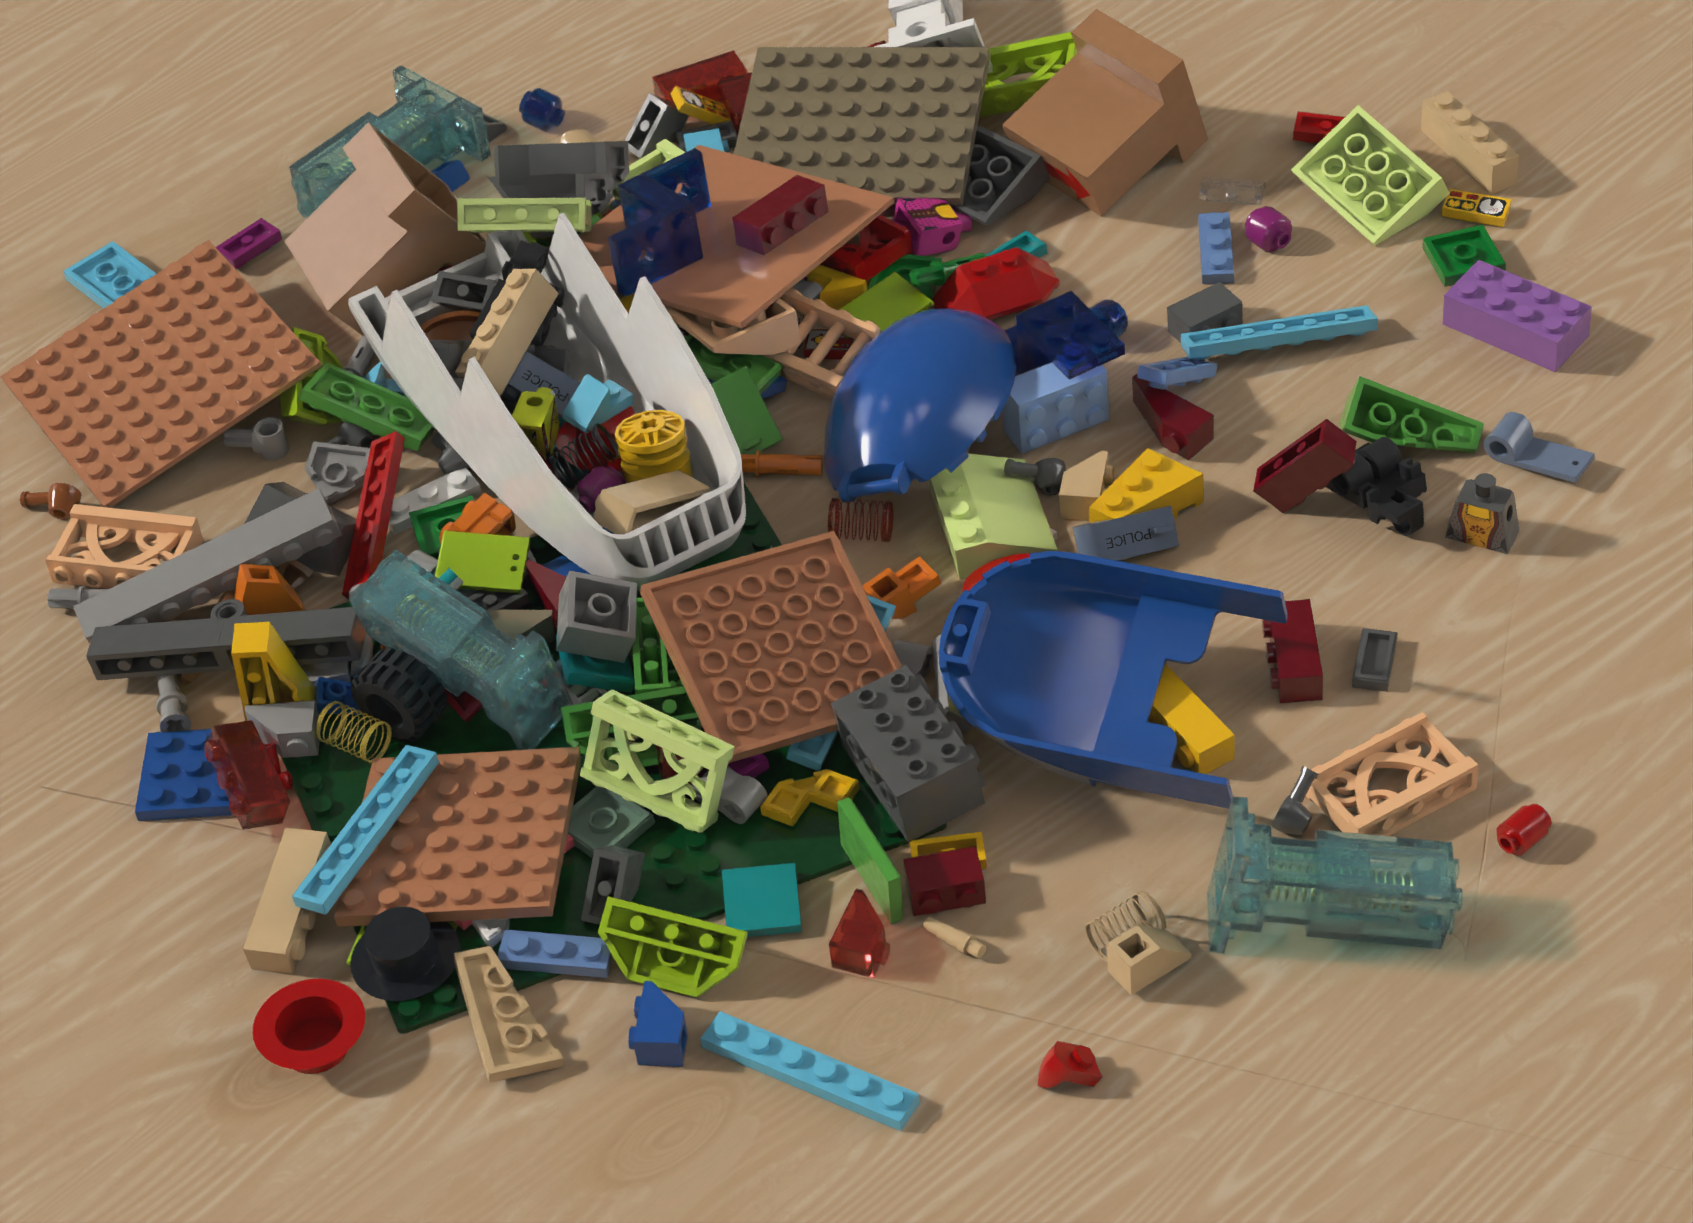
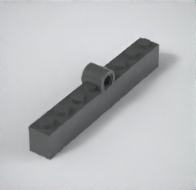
(207, 642)

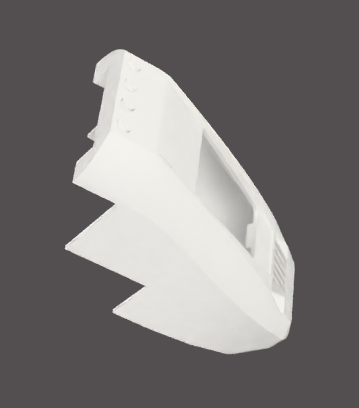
(633, 349)

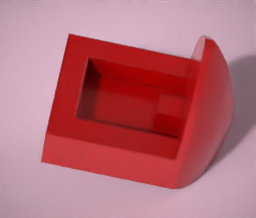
(1069, 1064)

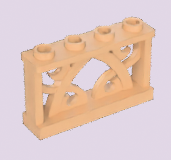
(109, 528)
(1393, 750)

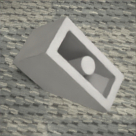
(288, 726)

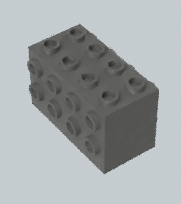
(909, 752)

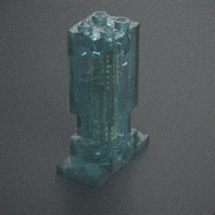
(423, 122)
(459, 644)
(1333, 885)

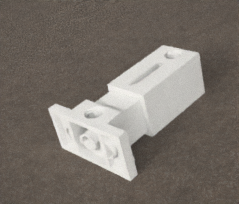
(932, 25)

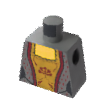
(1484, 515)

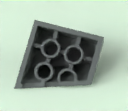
(323, 559)

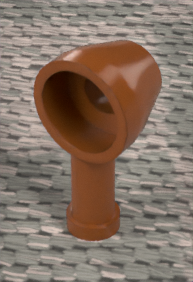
(59, 499)

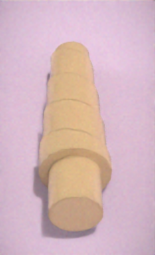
(956, 938)

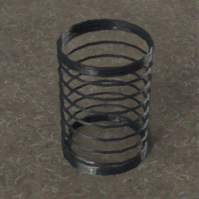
(574, 478)

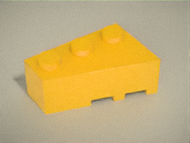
(1147, 485)
(266, 667)

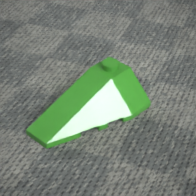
(1408, 421)

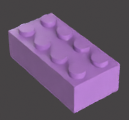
(1517, 315)

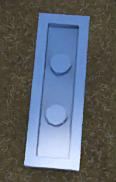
(1216, 248)
(1176, 372)
(555, 953)

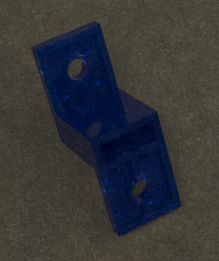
(660, 221)
(1062, 334)

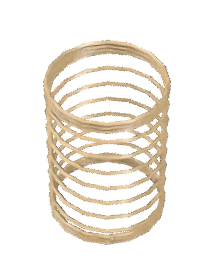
(1140, 911)

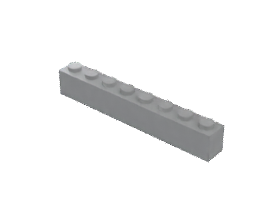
(213, 566)

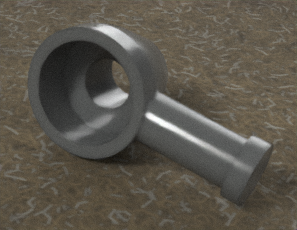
(353, 435)
(449, 459)
(1046, 472)
(1293, 815)

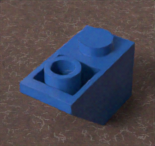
(659, 1031)

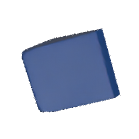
(452, 173)

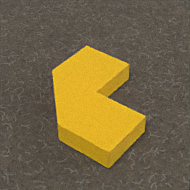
(792, 797)

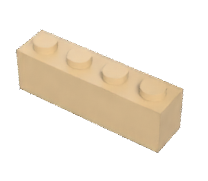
(1469, 142)
(510, 326)
(642, 501)
(279, 926)

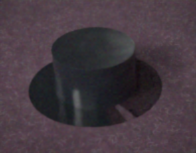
(403, 955)

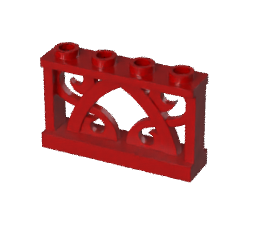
(879, 247)

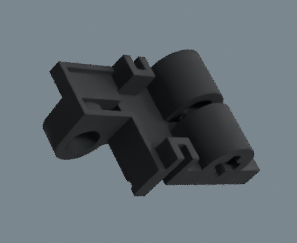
(525, 257)
(1384, 485)

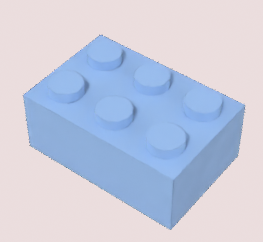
(1051, 407)

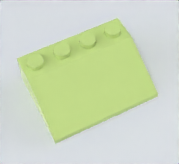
(1371, 177)
(988, 513)

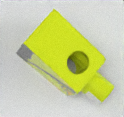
(538, 413)

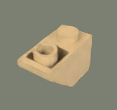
(1083, 485)
(1143, 956)

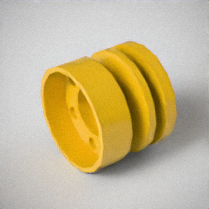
(653, 445)

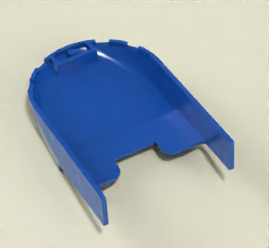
(1068, 660)

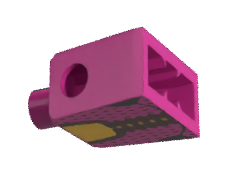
(931, 224)

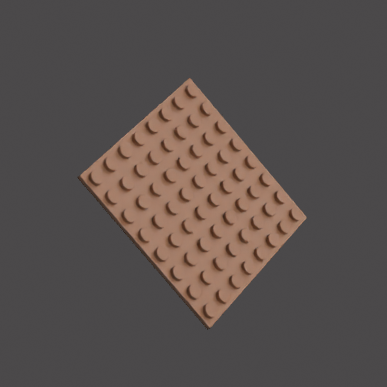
(732, 280)
(159, 373)

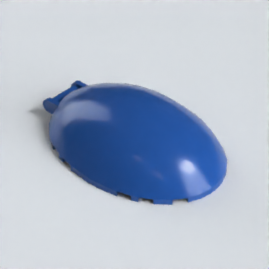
(916, 401)

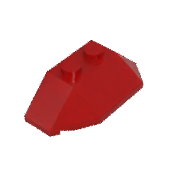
(998, 284)

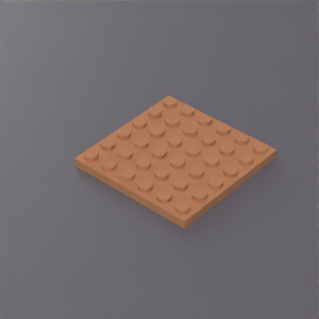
(771, 641)
(473, 840)

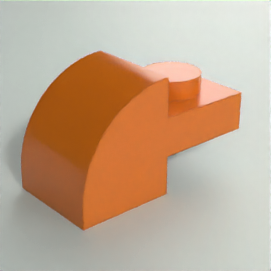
(904, 586)

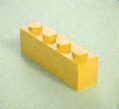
(1201, 736)

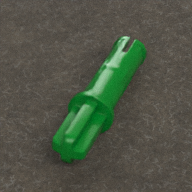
(939, 272)

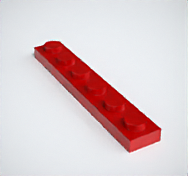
(374, 510)

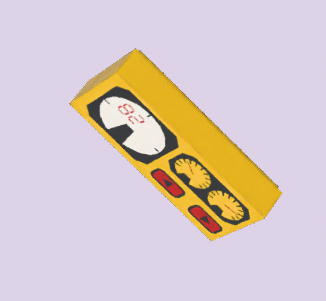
(699, 106)
(1476, 208)

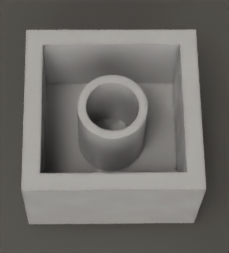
(596, 616)

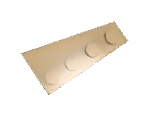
(501, 1019)

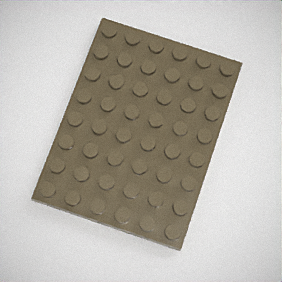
(868, 116)

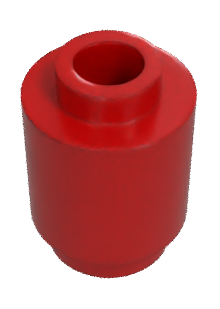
(1523, 829)

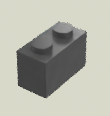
(1205, 310)

